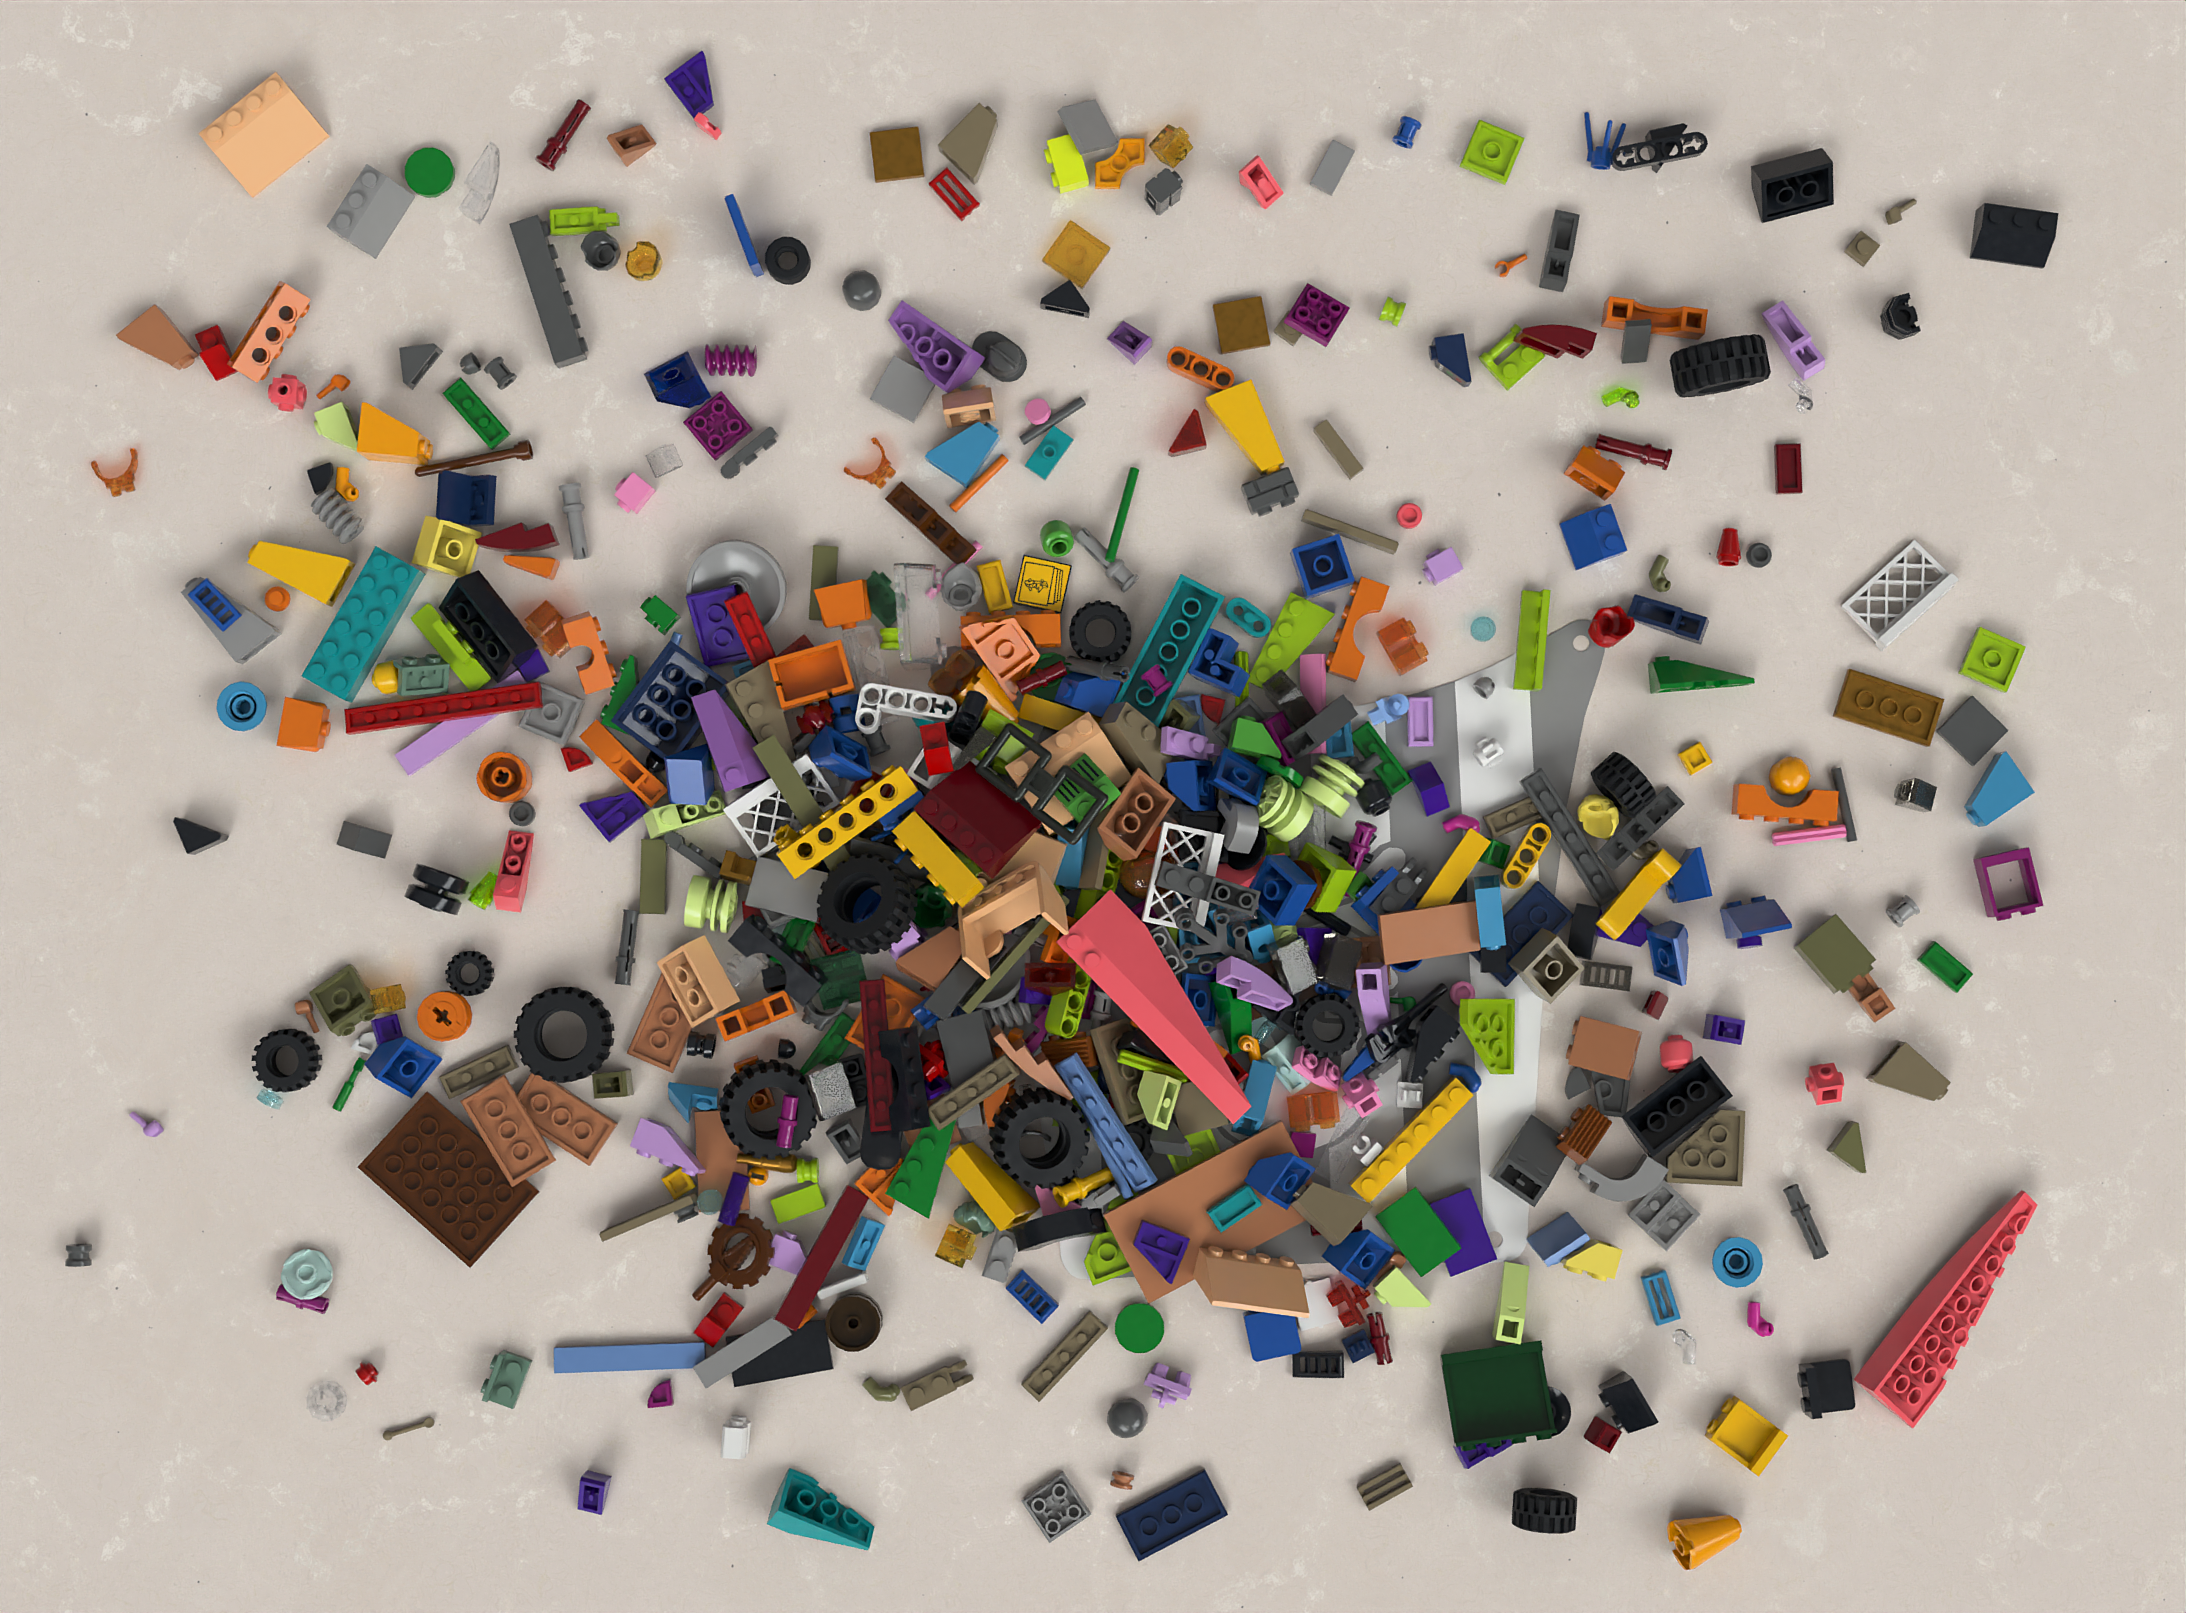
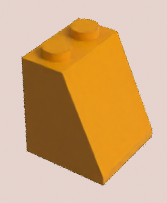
(390, 440)

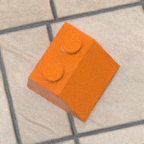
(1595, 472)

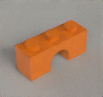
(596, 672)
(756, 1015)

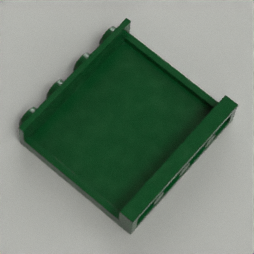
(1497, 1395)

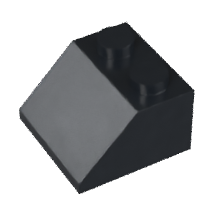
(1627, 1403)

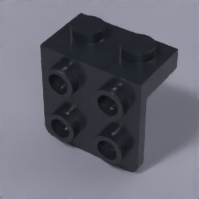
(1826, 1387)

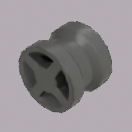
(78, 1255)

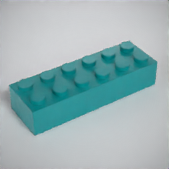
(363, 625)
(1171, 645)

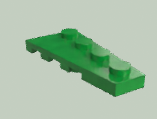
(921, 1170)

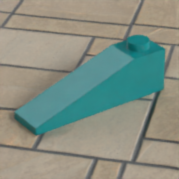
(812, 1513)

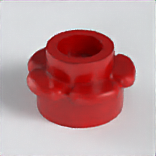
(367, 1373)

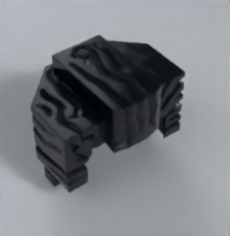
(1899, 318)

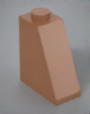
(159, 338)
(933, 959)

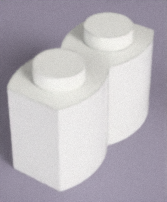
(735, 1437)

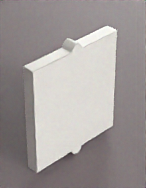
(1319, 1306)

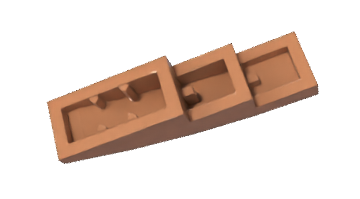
(1036, 1067)

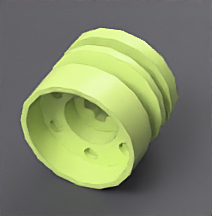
(1331, 785)
(1283, 809)
(710, 904)

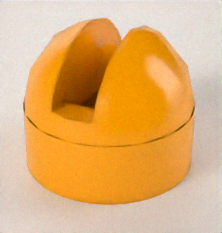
(756, 1181)

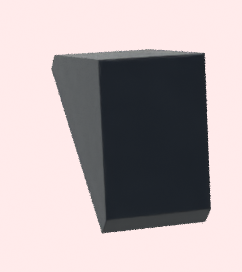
(1662, 133)
(1066, 300)
(197, 837)

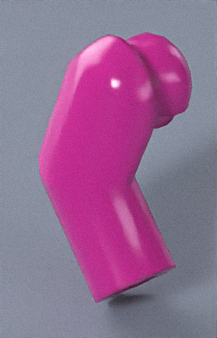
(1461, 821)
(1756, 1322)

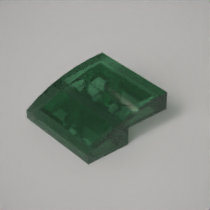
(844, 973)

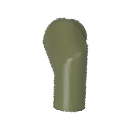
(879, 1393)

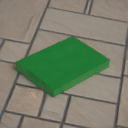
(1418, 1231)

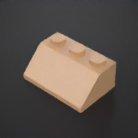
(698, 981)

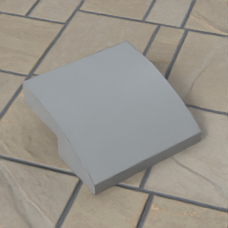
(1664, 1215)

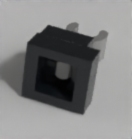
(773, 977)

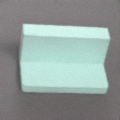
(1282, 1057)

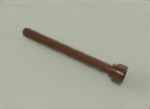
(521, 451)

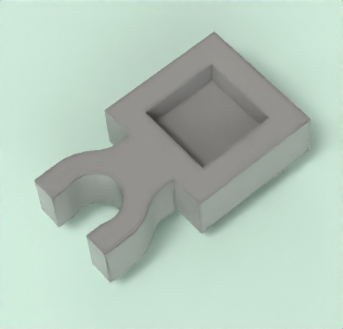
(1106, 1194)

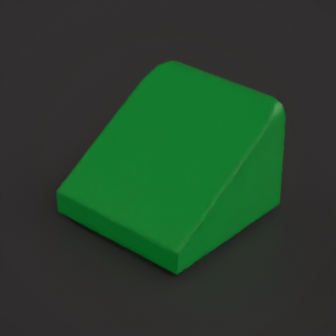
(1495, 854)

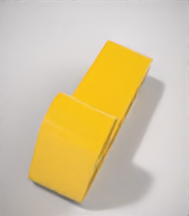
(1637, 893)

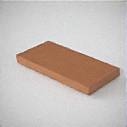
(1428, 932)
(661, 1030)
(566, 1118)
(508, 1130)
(717, 1155)

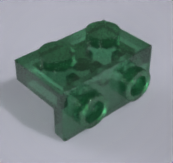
(882, 598)

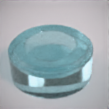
(1483, 629)
(270, 1099)
(710, 1201)

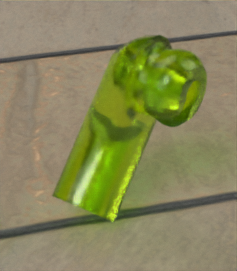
(1625, 395)

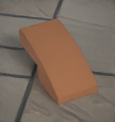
(1871, 997)

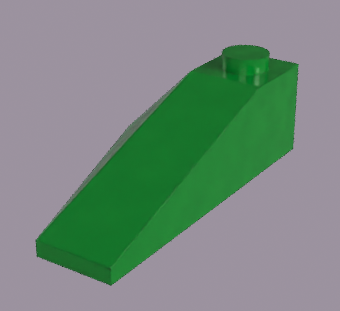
(1678, 675)

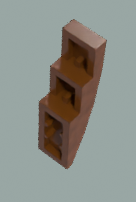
(930, 524)

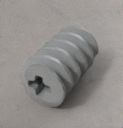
(336, 517)
(1008, 1013)

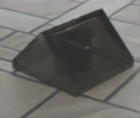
(829, 1088)

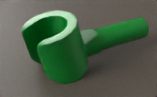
(1408, 1002)

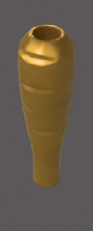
(783, 1165)

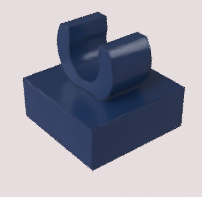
(1358, 1345)

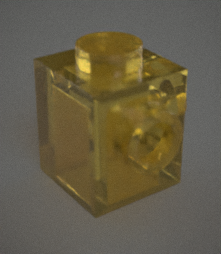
(1171, 145)
(956, 1246)

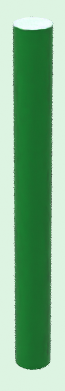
(1122, 514)

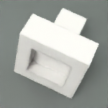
(1409, 1095)
(1369, 1151)

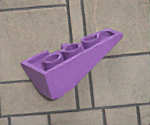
(939, 353)
(728, 742)

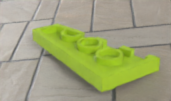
(1292, 633)

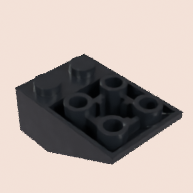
(1432, 1033)

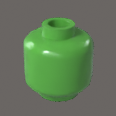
(1056, 538)

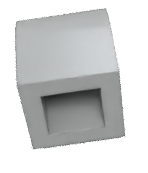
(1240, 825)

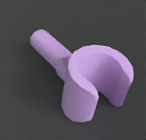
(152, 1129)

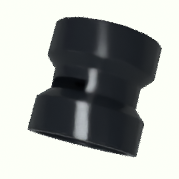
(701, 1044)

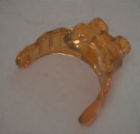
(878, 476)
(123, 482)

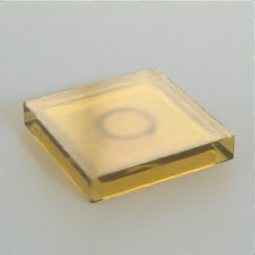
(1076, 254)

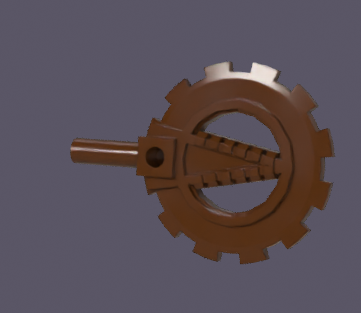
(726, 1263)

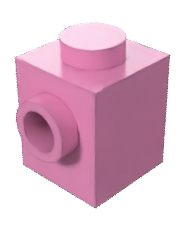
(633, 493)

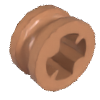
(1122, 1480)

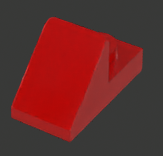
(215, 352)
(936, 748)
(718, 1319)

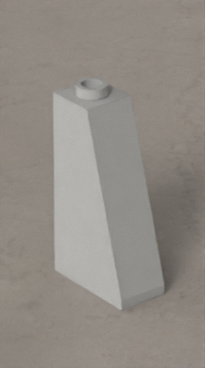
(245, 635)

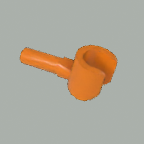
(1509, 265)
(338, 381)

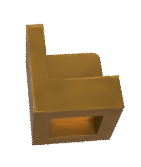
(737, 868)

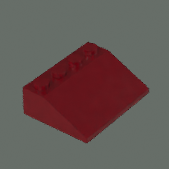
(977, 819)

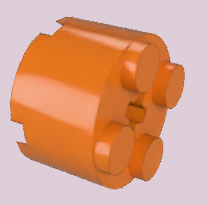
(491, 772)

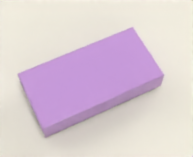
(1420, 722)

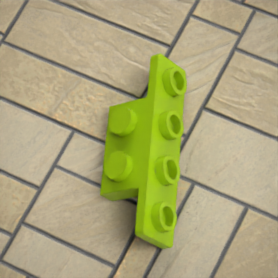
(453, 650)

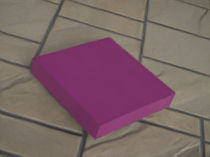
(1316, 315)
(718, 426)

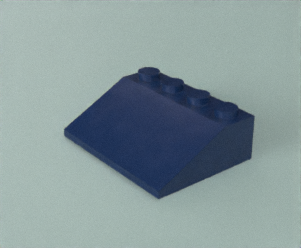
(661, 706)

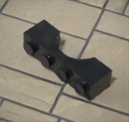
(802, 978)
(903, 1052)

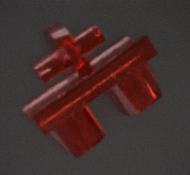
(1351, 1315)

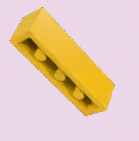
(938, 859)

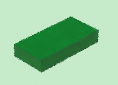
(1945, 967)

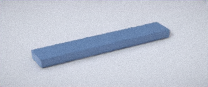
(1105, 1122)
(628, 1357)

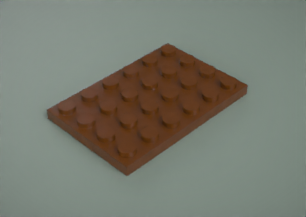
(447, 1179)

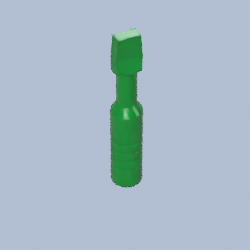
(348, 1086)

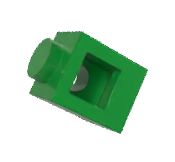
(659, 614)

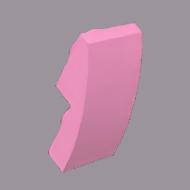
(1321, 1072)

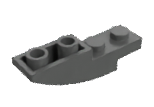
(1207, 888)

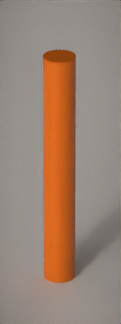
(978, 483)

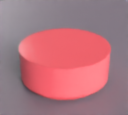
(1409, 516)

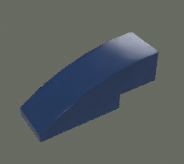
(1668, 619)

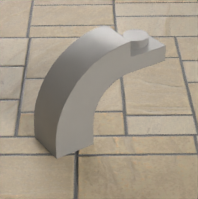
(1636, 1184)

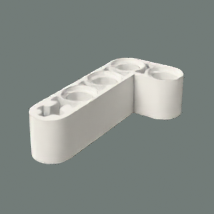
(907, 708)

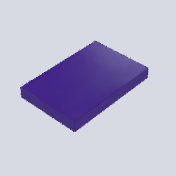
(714, 626)
(1465, 1223)

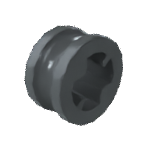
(686, 1213)

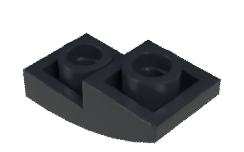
(1583, 931)
(856, 1076)

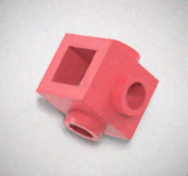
(293, 398)
(1825, 1083)

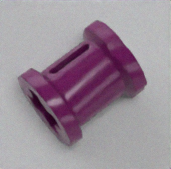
(1156, 680)

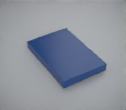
(743, 235)

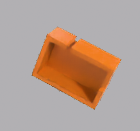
(812, 675)

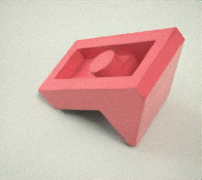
(1260, 182)

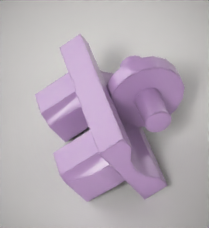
(1178, 1388)

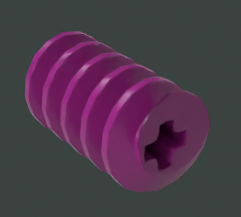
(730, 360)

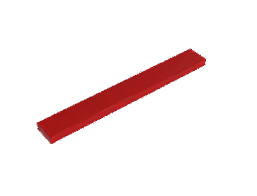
(443, 708)

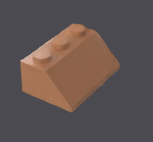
(1134, 815)

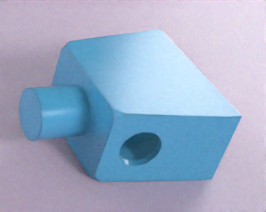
(1259, 937)

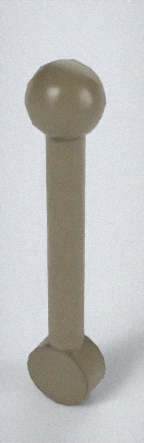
(428, 1422)

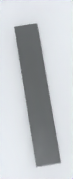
(1569, 837)

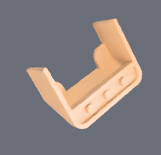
(1004, 907)

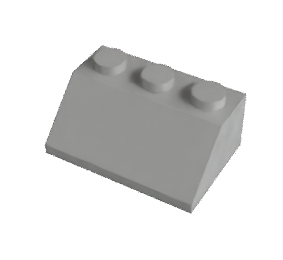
(370, 211)

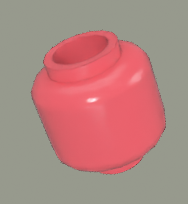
(1676, 1053)

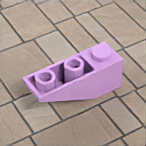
(1373, 995)
(662, 1142)

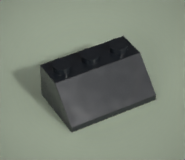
(1793, 184)
(2013, 235)

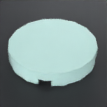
(307, 1274)

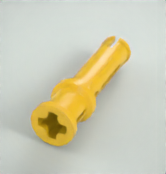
(1080, 1187)

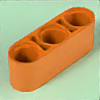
(1193, 359)

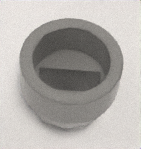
(1484, 687)

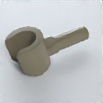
(1894, 216)

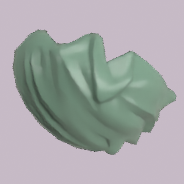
(974, 1218)

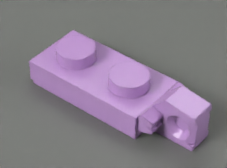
(1187, 744)

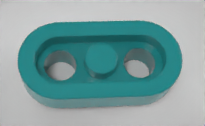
(1248, 617)

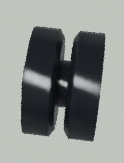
(436, 891)

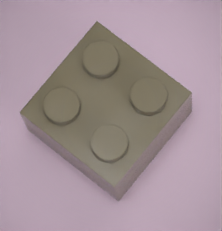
(1546, 965)

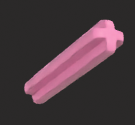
(1809, 835)

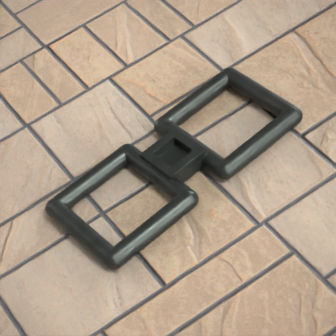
(1041, 783)

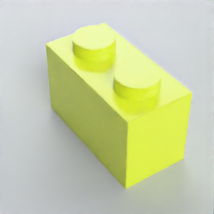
(1067, 164)

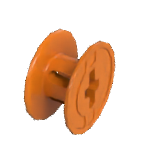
(458, 1013)

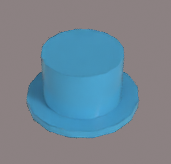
(241, 706)
(1737, 1262)

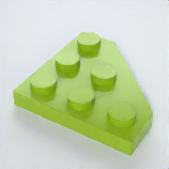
(1491, 1031)
(1104, 1255)

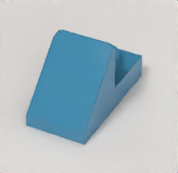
(688, 1096)

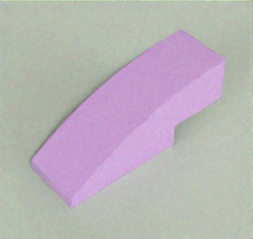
(1793, 340)
(1252, 984)

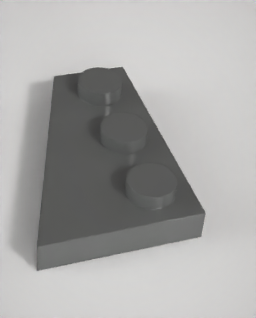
(1610, 1094)

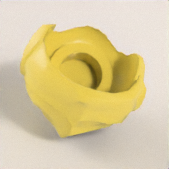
(1598, 816)

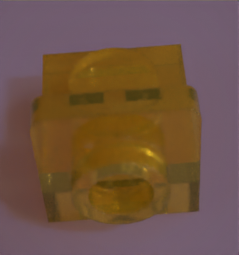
(388, 999)

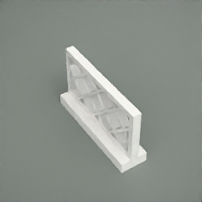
(1914, 610)
(763, 791)
(1207, 864)

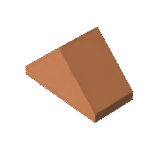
(631, 143)

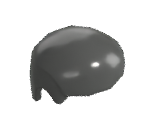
(600, 250)
(861, 290)
(1127, 1418)

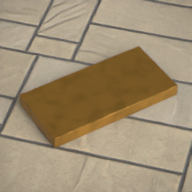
(1888, 707)

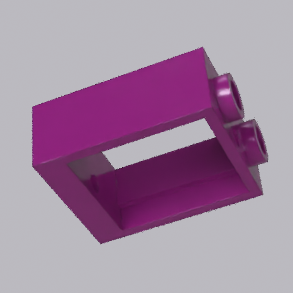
(2029, 879)

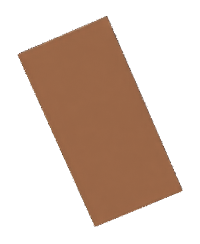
(1182, 1206)

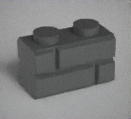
(1163, 191)
(1270, 491)

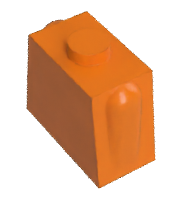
(844, 604)
(303, 725)

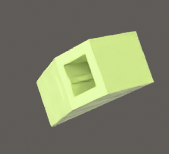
(680, 816)
(1511, 1303)

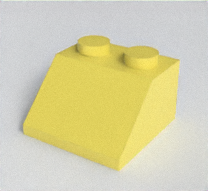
(446, 547)

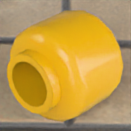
(385, 677)

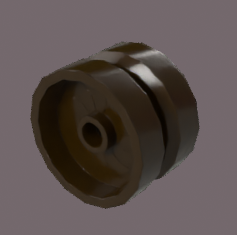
(854, 1337)

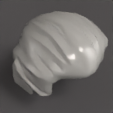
(961, 587)

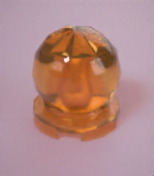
(1137, 872)

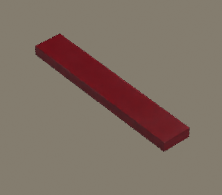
(877, 1068)
(821, 1258)

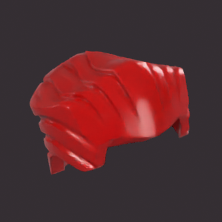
(1610, 626)

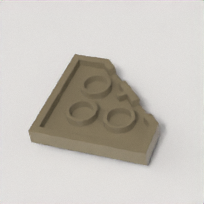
(1711, 1152)

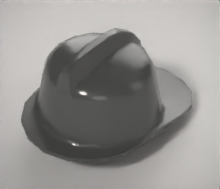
(1002, 356)

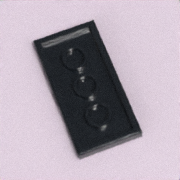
(796, 1355)

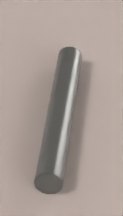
(1053, 420)
(1844, 804)

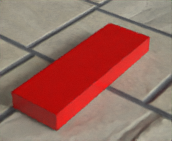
(750, 628)

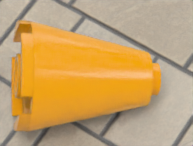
(985, 683)
(1702, 1538)

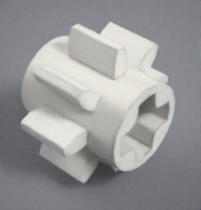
(1488, 752)

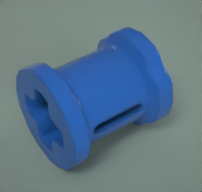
(1406, 132)

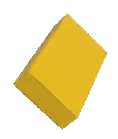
(994, 586)

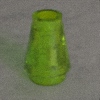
(483, 892)

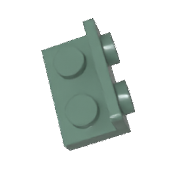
(422, 675)
(506, 1379)

